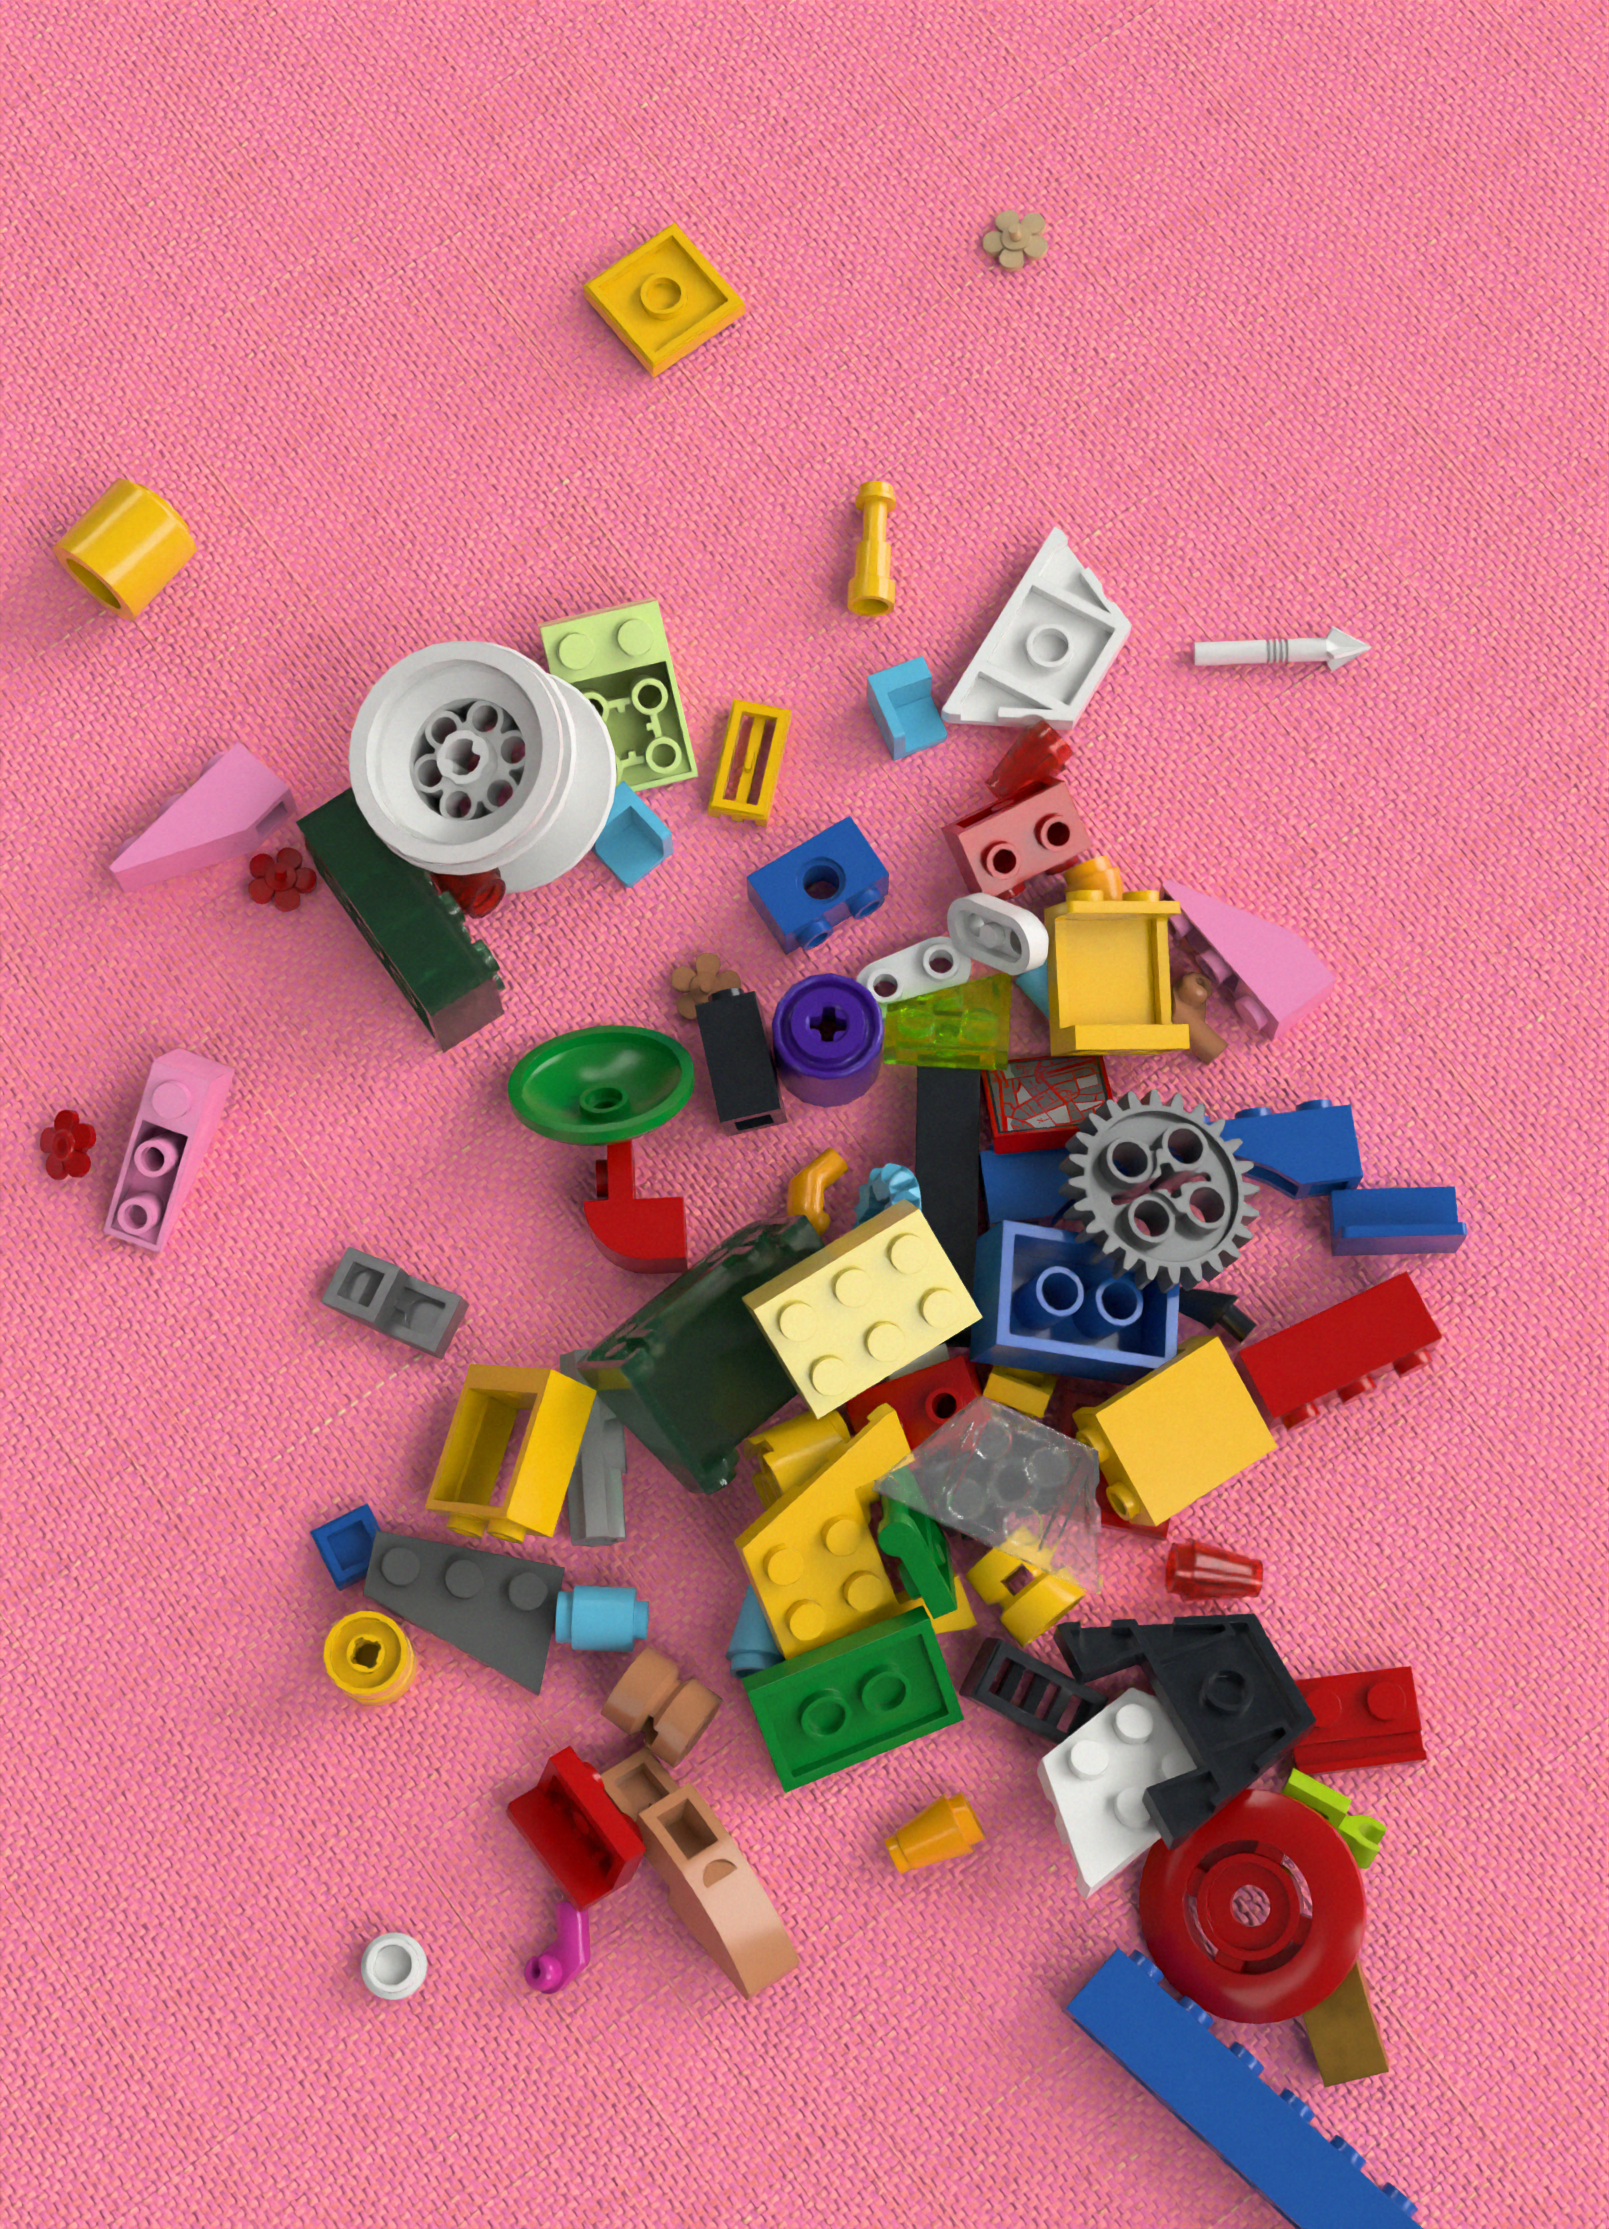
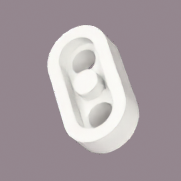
(997, 933)
(911, 971)

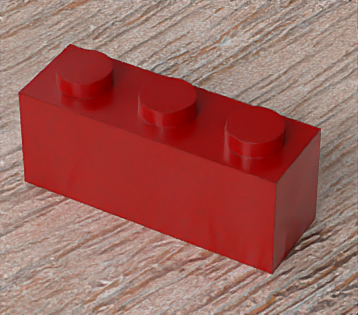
(1338, 1353)

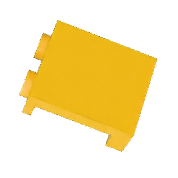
(1111, 976)
(1175, 1433)

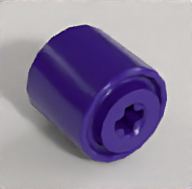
(833, 1070)

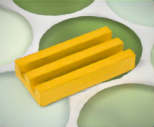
(740, 808)

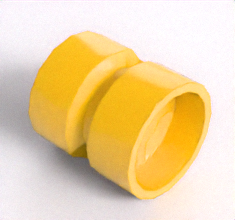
(1034, 1607)
(370, 1658)

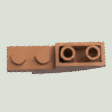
(706, 1874)

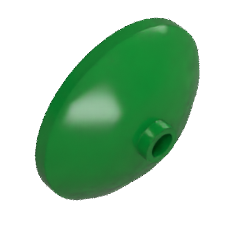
(601, 1085)

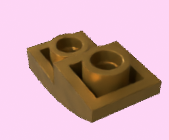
(1347, 2033)

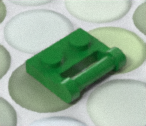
(924, 1554)

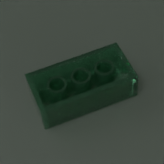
(405, 923)

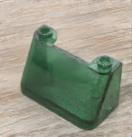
(693, 1363)

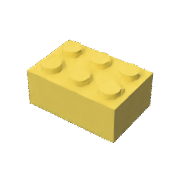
(862, 1307)

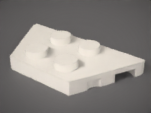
(1043, 649)
(1100, 1783)

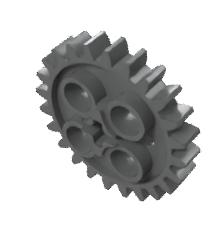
(1178, 1243)

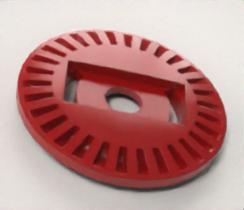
(1291, 1957)

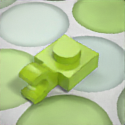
(1358, 1831)

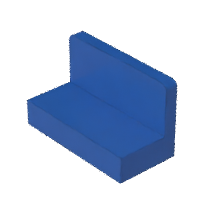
(1395, 1221)

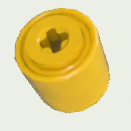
(126, 547)

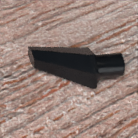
(1216, 1307)

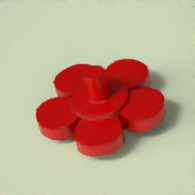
(280, 880)
(68, 1146)

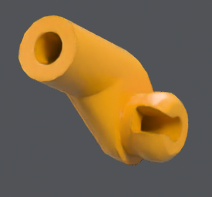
(807, 1188)

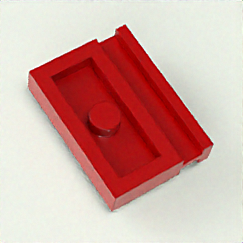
(1360, 1722)

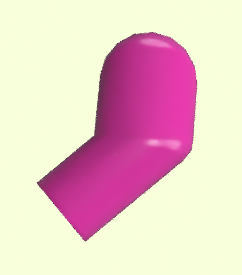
(565, 1956)

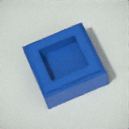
(347, 1545)

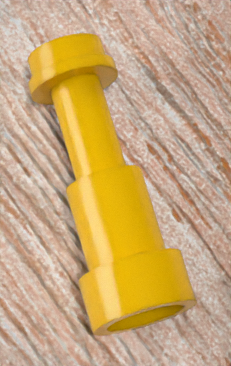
(871, 590)

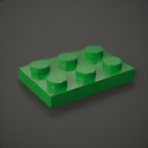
(853, 1698)

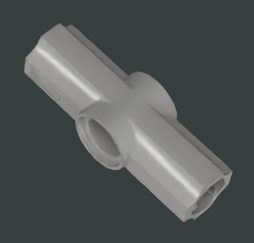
(596, 1480)

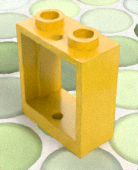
(478, 1445)

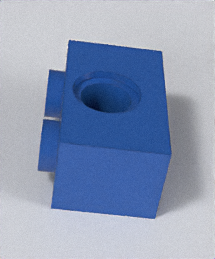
(833, 856)

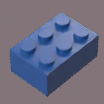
(1063, 1313)

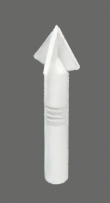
(1335, 649)

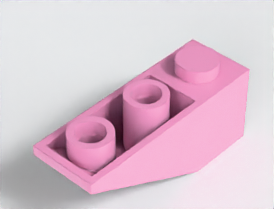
(215, 820)
(1256, 960)
(167, 1146)

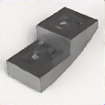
(395, 1302)

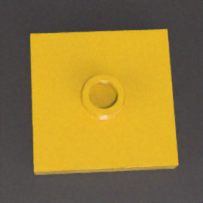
(664, 299)

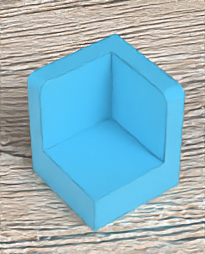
(905, 708)
(632, 838)

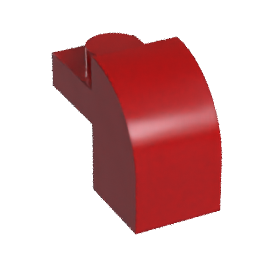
(634, 1232)

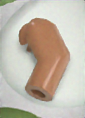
(1189, 1007)

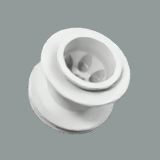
(427, 725)

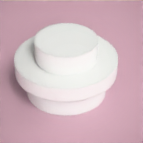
(394, 1966)

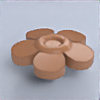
(702, 984)

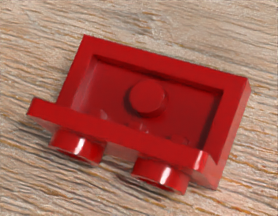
(578, 1831)

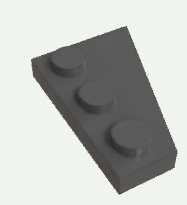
(470, 1598)

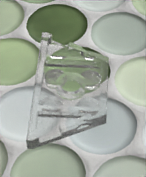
(1008, 1488)

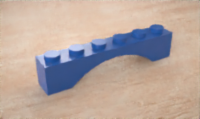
(1292, 1152)

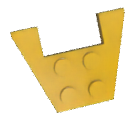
(816, 1554)

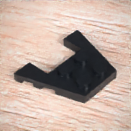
(1220, 1692)

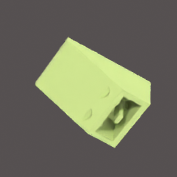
(627, 673)

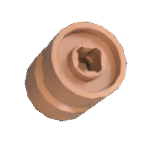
(661, 1706)

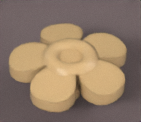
(1016, 239)

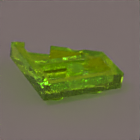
(952, 1026)

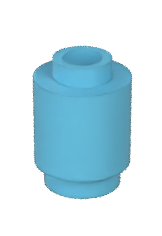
(601, 1618)

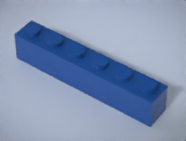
(1228, 2105)

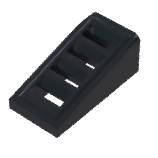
(984, 1669)

